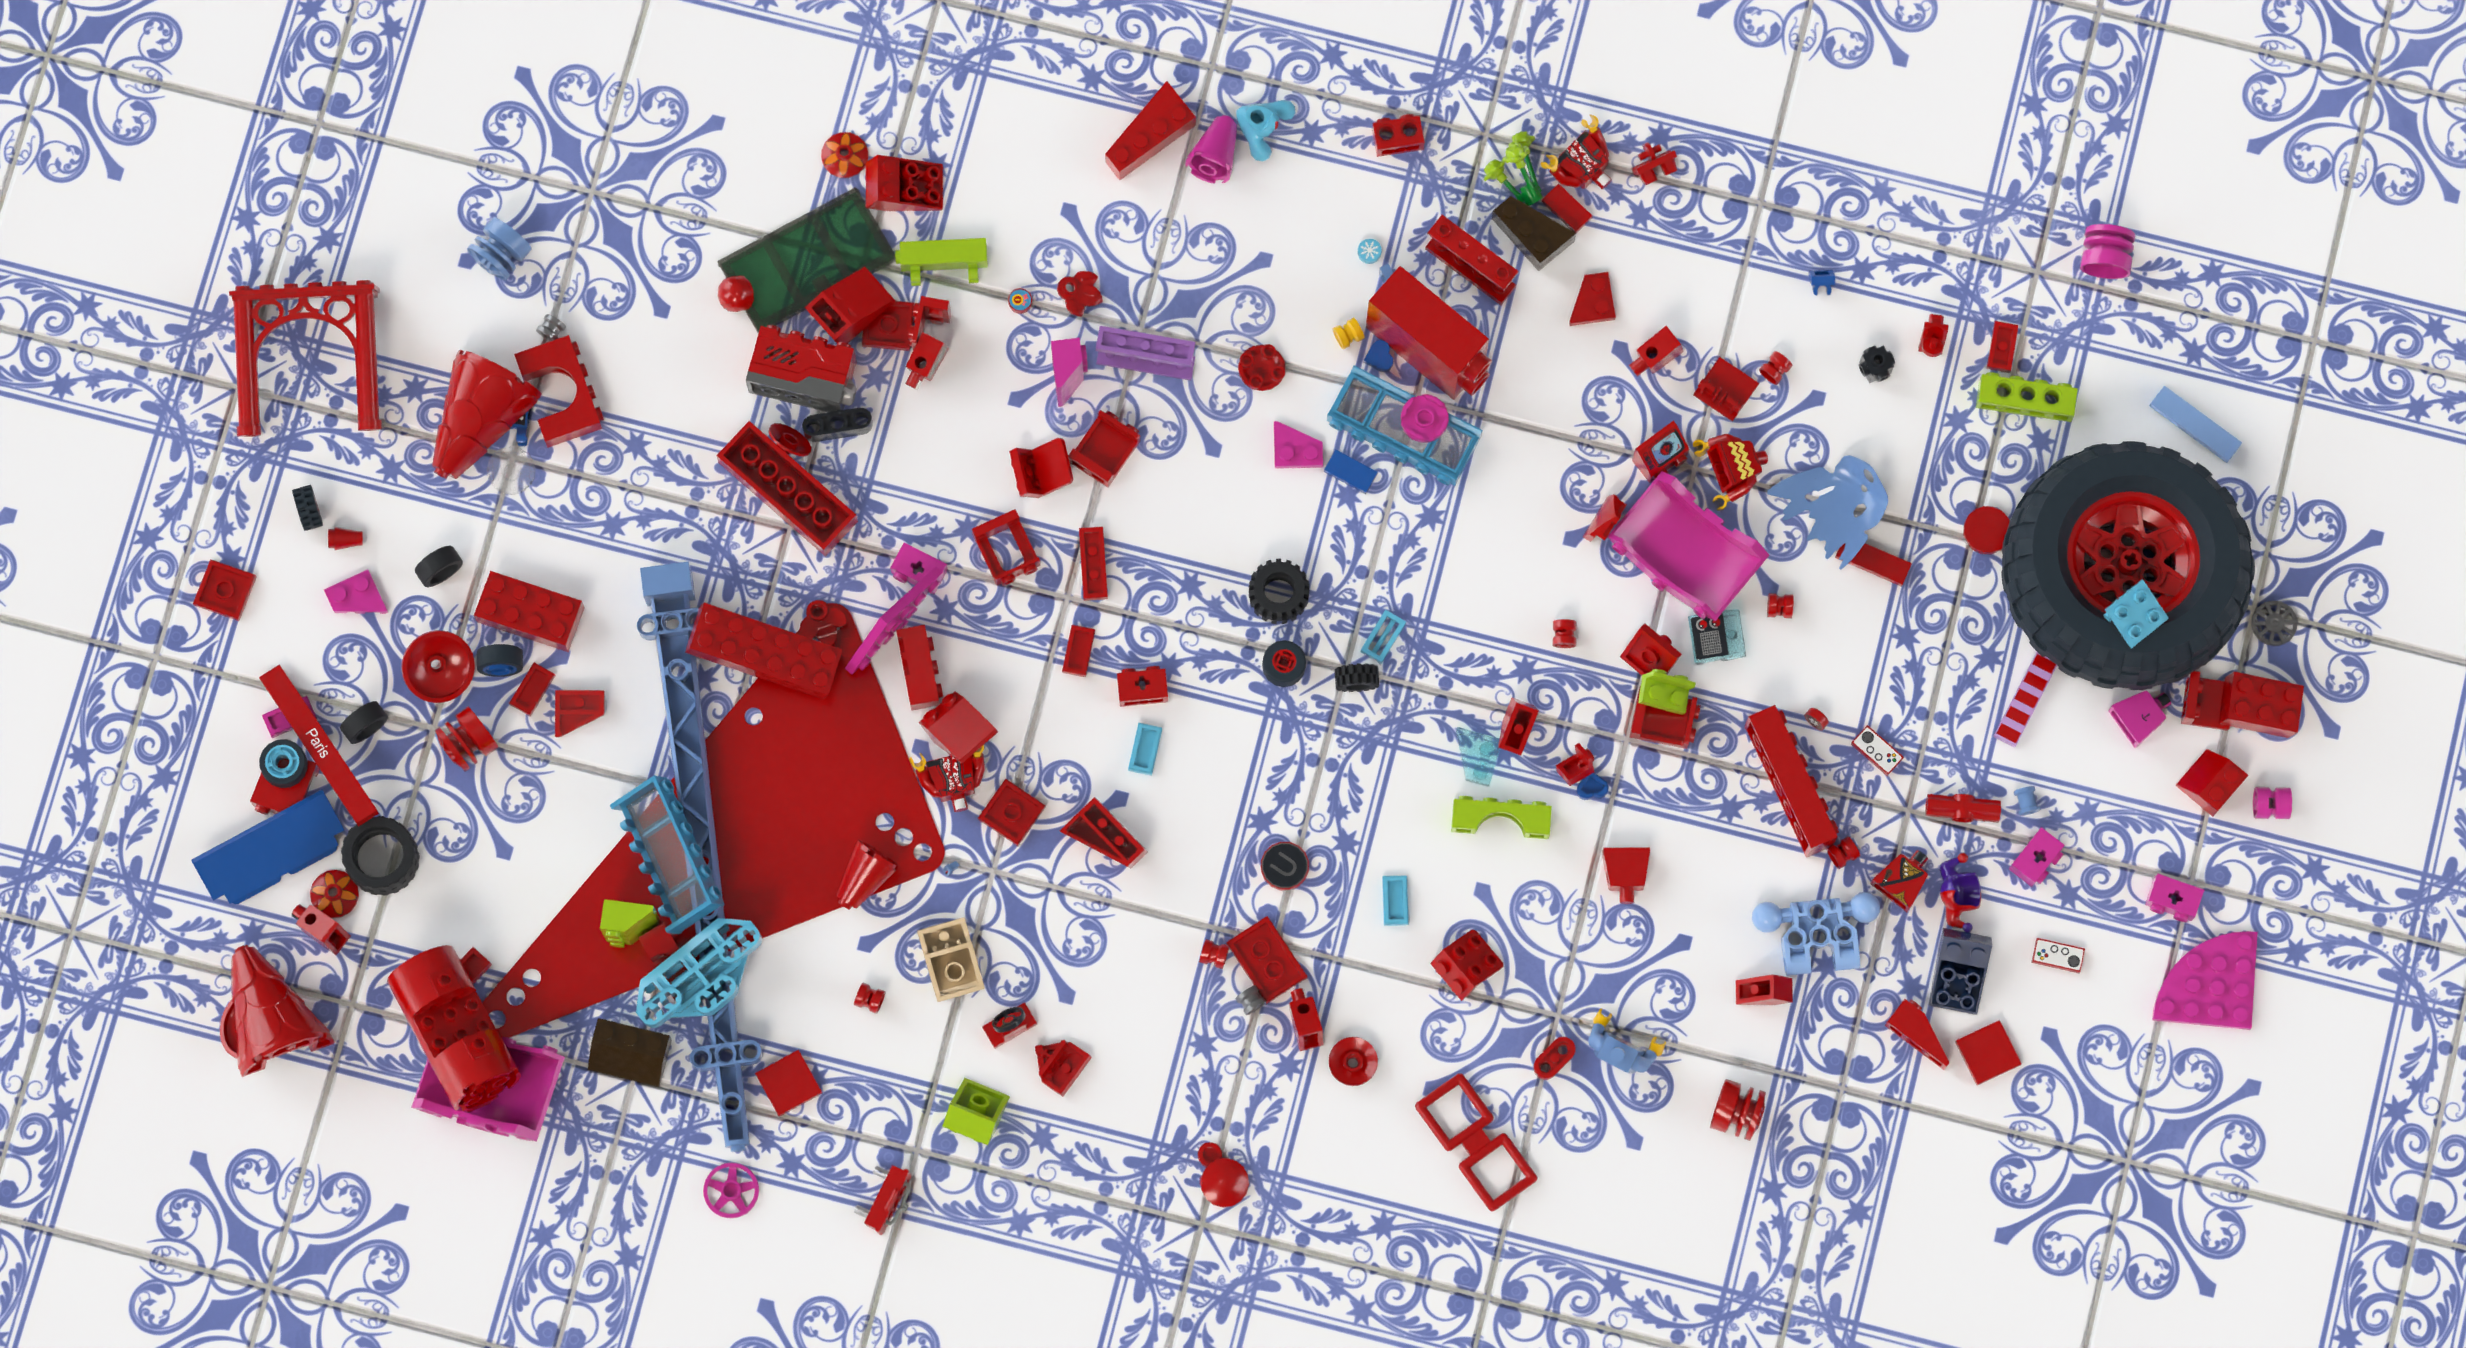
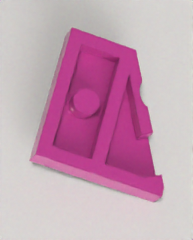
(1295, 448)
(356, 595)

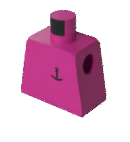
(2140, 715)

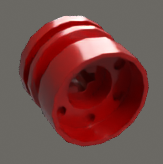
(466, 739)
(1738, 1110)

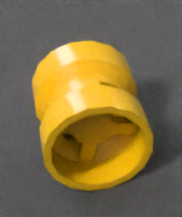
(1347, 333)

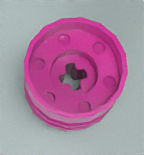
(2107, 251)

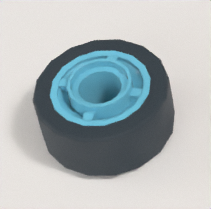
(281, 750)

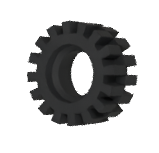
(1357, 677)

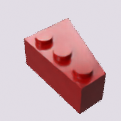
(1104, 833)

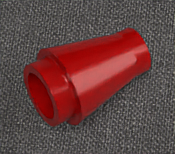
(344, 538)

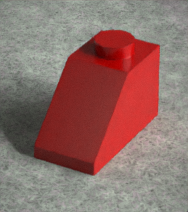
(1517, 726)
(1764, 990)

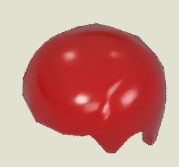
(735, 293)

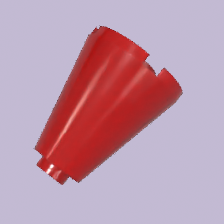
(864, 875)

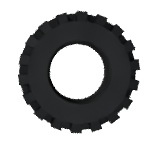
(1278, 571)

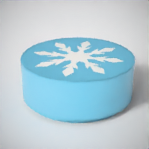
(1369, 251)

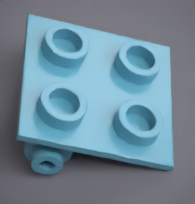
(2136, 614)

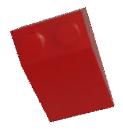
(957, 727)

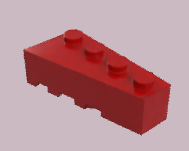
(1152, 130)

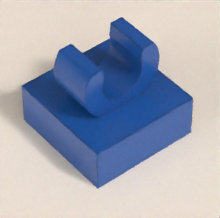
(1821, 278)

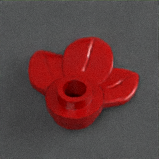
(1083, 292)
(822, 626)

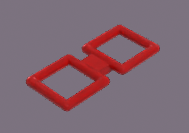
(1476, 1142)

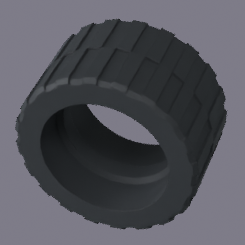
(396, 880)

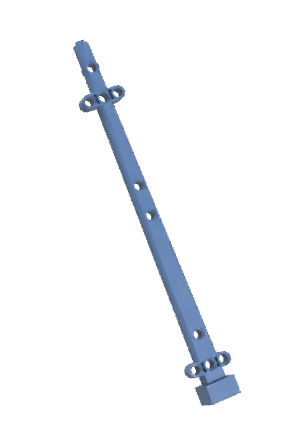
(669, 594)

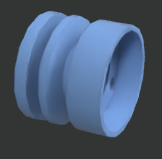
(501, 245)

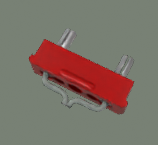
(887, 1199)

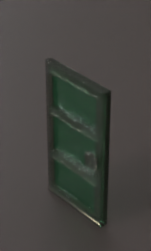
(808, 257)

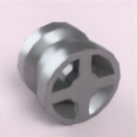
(551, 327)
(1250, 1000)

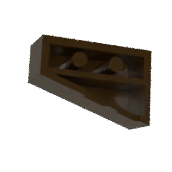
(1532, 232)

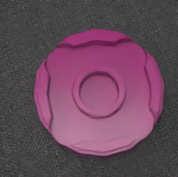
(1424, 418)

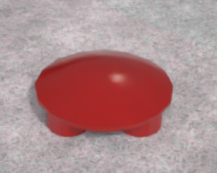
(1261, 367)
(1224, 1182)

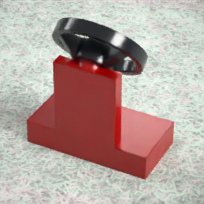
(1009, 1025)

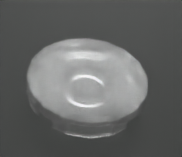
(511, 470)

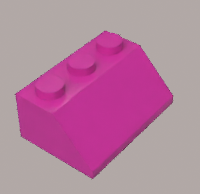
(1069, 364)

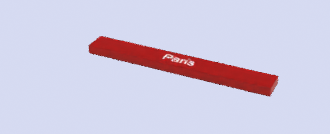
(319, 745)

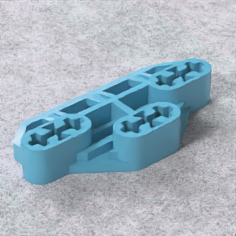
(701, 977)

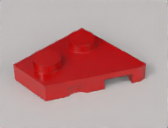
(1593, 301)
(577, 709)

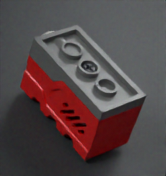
(802, 370)

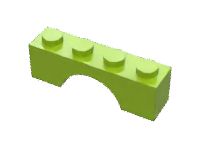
(1531, 818)

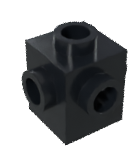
(1875, 371)

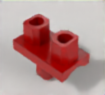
(1645, 169)
(1933, 336)

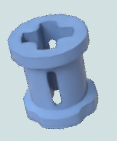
(2027, 800)

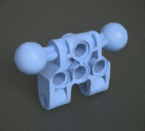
(1796, 958)

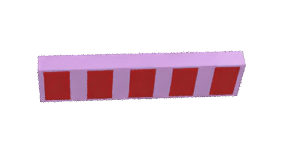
(2025, 700)

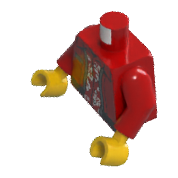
(1582, 160)
(950, 778)

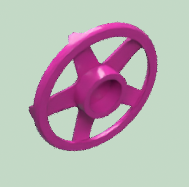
(731, 1190)

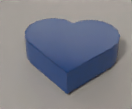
(1379, 356)
(1592, 787)

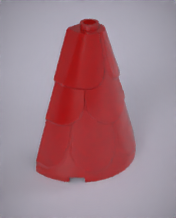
(477, 411)
(269, 1013)

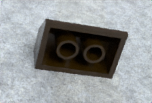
(629, 1052)

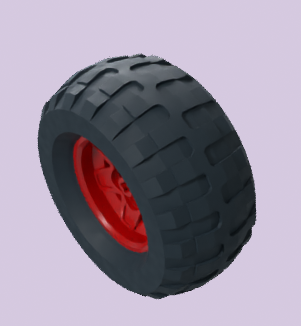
(2132, 490)

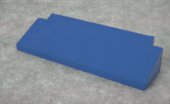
(270, 850)

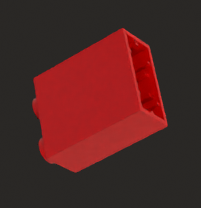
(1429, 334)

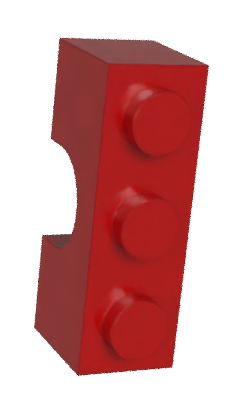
(661, 944)

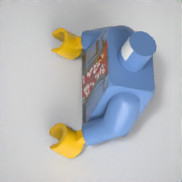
(1620, 1052)

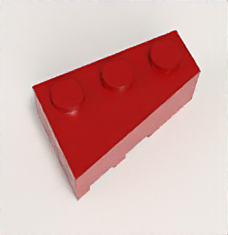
(919, 667)

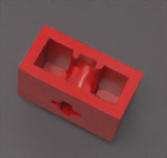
(1154, 691)

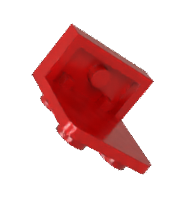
(1041, 469)
(1466, 963)

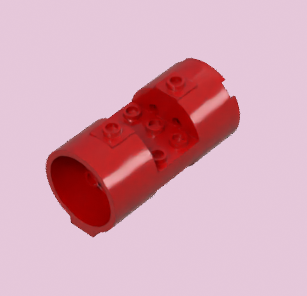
(453, 1028)

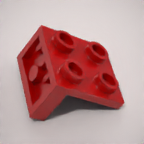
(933, 309)
(2202, 702)

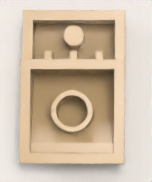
(950, 959)

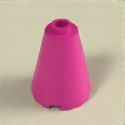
(1214, 152)

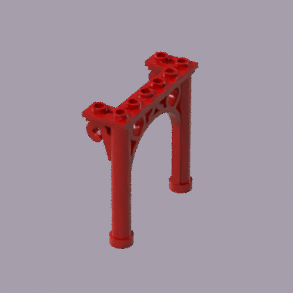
(248, 349)

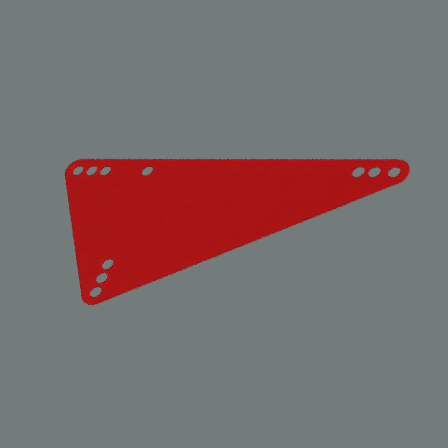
(785, 823)

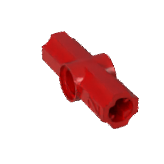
(1963, 808)

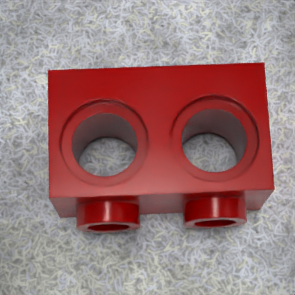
(1399, 142)

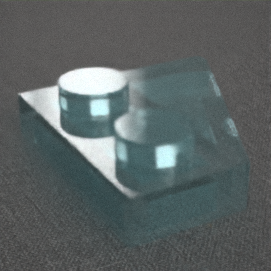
(1478, 755)

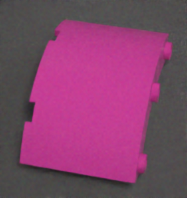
(1686, 548)
(516, 1110)

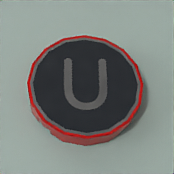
(1284, 866)

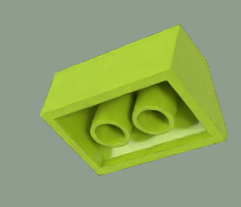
(626, 922)

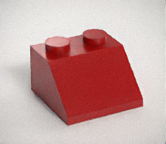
(2211, 781)

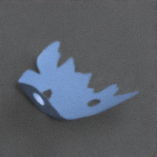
(1835, 508)

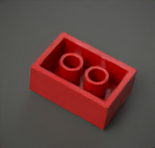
(2261, 704)

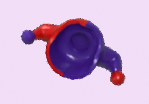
(1959, 892)

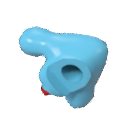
(1260, 121)

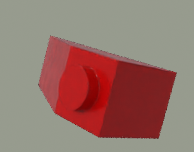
(1915, 1029)

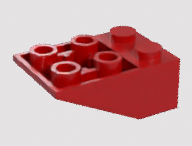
(903, 184)
(850, 305)

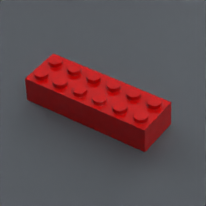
(787, 488)
(763, 651)
(1791, 781)

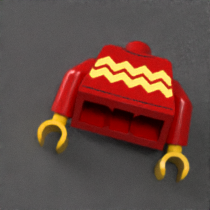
(1734, 465)

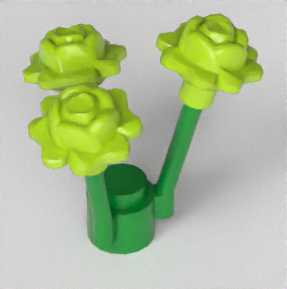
(1516, 153)

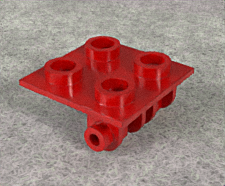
(1726, 389)

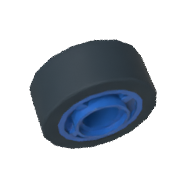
(499, 660)

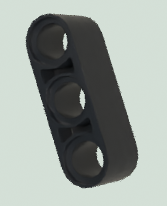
(825, 421)

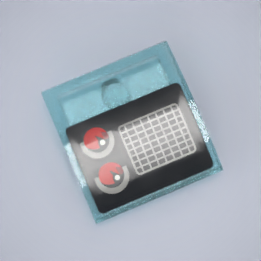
(1718, 638)

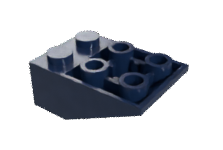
(1960, 971)

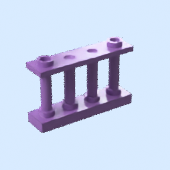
(1145, 353)

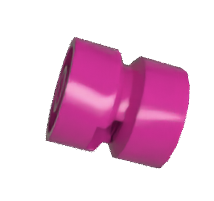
(2280, 803)

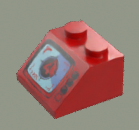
(1661, 452)

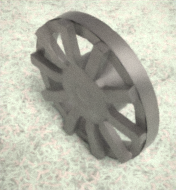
(2274, 623)

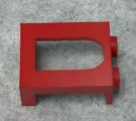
(1006, 521)

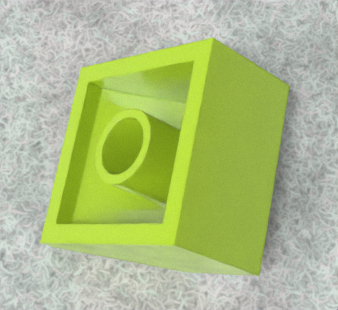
(975, 1111)

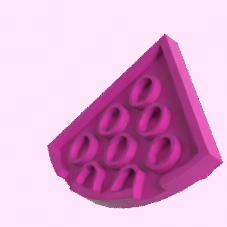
(893, 619)
(2211, 984)

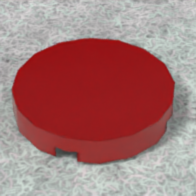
(1986, 529)

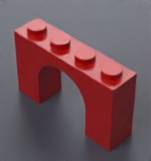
(561, 358)

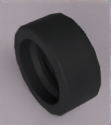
(438, 566)
(363, 722)

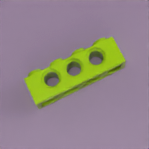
(2014, 403)

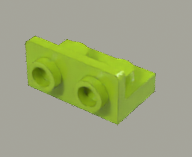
(1665, 691)

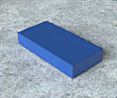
(1350, 471)

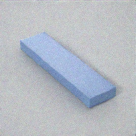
(2195, 424)

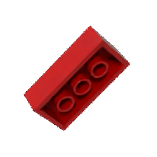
(529, 611)

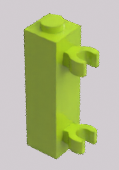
(942, 255)

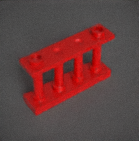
(1471, 260)

